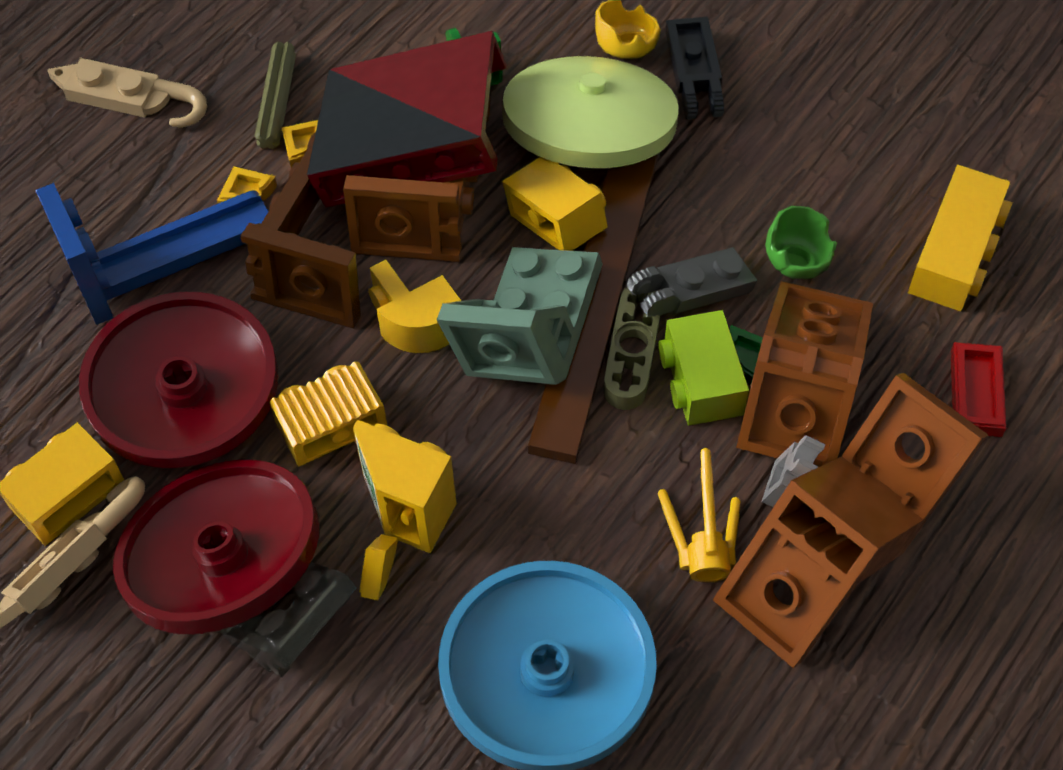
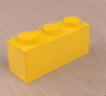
(961, 238)

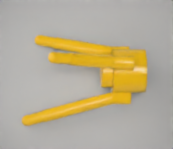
(708, 555)

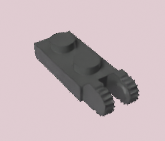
(692, 282)

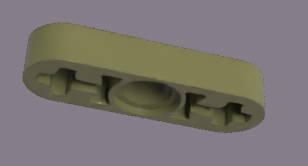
(638, 362)

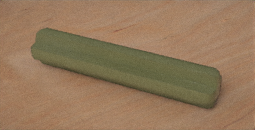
(275, 95)

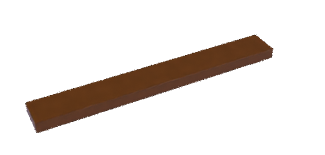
(567, 405)

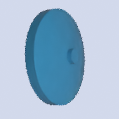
(547, 666)

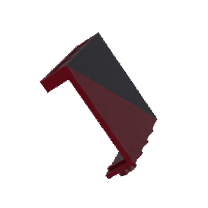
(407, 117)

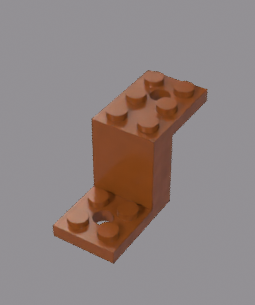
(848, 519)

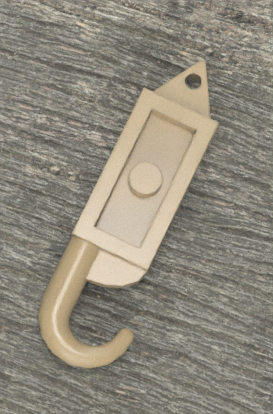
(126, 90)
(68, 554)

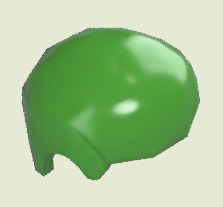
(800, 243)

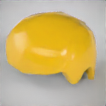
(625, 32)

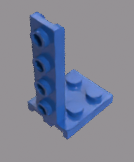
(149, 255)

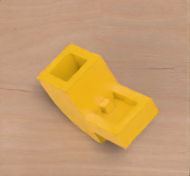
(407, 317)

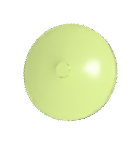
(590, 112)

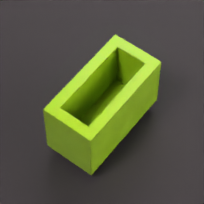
(704, 368)

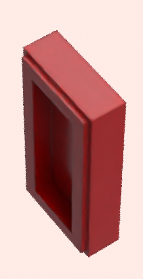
(979, 386)

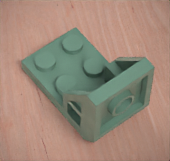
(531, 322)

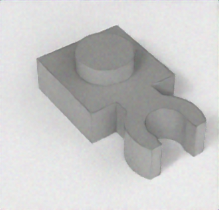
(789, 465)

